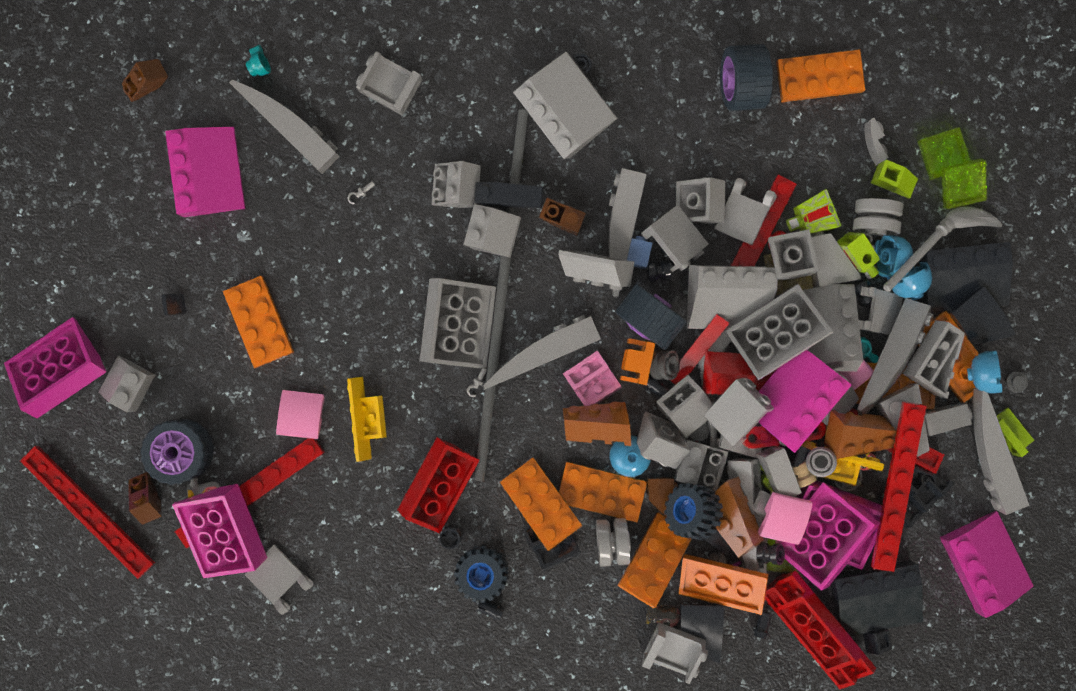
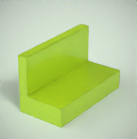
(1014, 433)

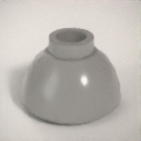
(821, 462)

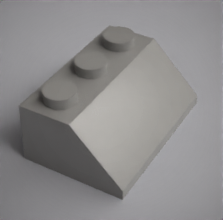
(597, 269)

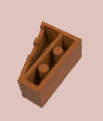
(597, 422)
(857, 434)
(737, 524)

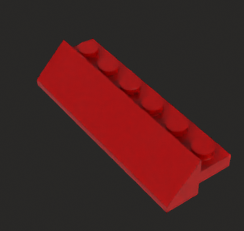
(818, 630)

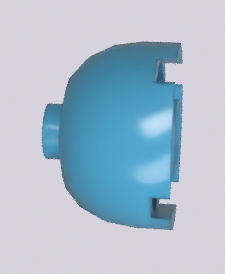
(892, 253)
(914, 282)
(986, 372)
(627, 459)

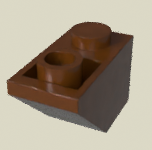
(144, 79)
(562, 216)
(658, 491)
(144, 499)

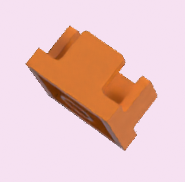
(638, 361)

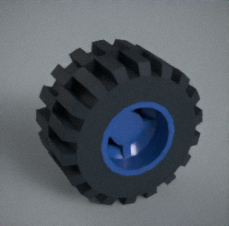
(693, 511)
(481, 574)

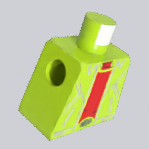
(815, 215)
(860, 253)

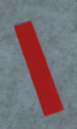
(699, 347)

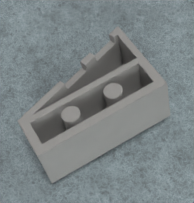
(935, 358)
(891, 406)

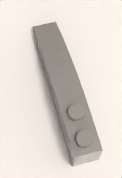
(295, 130)
(624, 213)
(557, 344)
(897, 351)
(995, 458)
(750, 476)

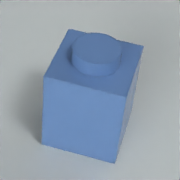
(639, 252)

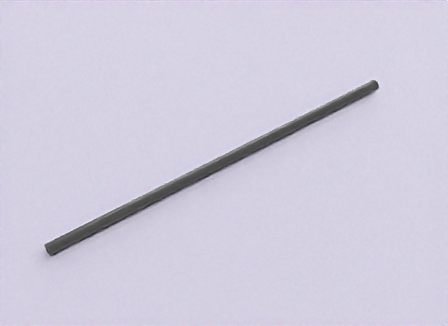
(499, 308)

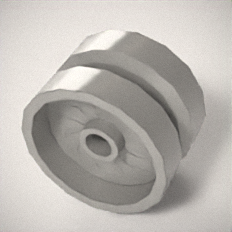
(878, 216)
(615, 541)

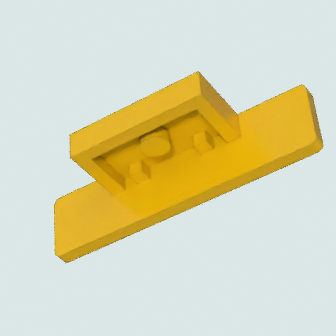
(366, 417)
(848, 467)

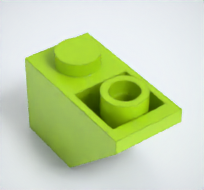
(894, 178)

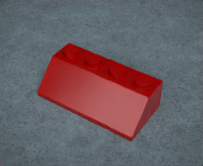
(724, 368)
(438, 485)

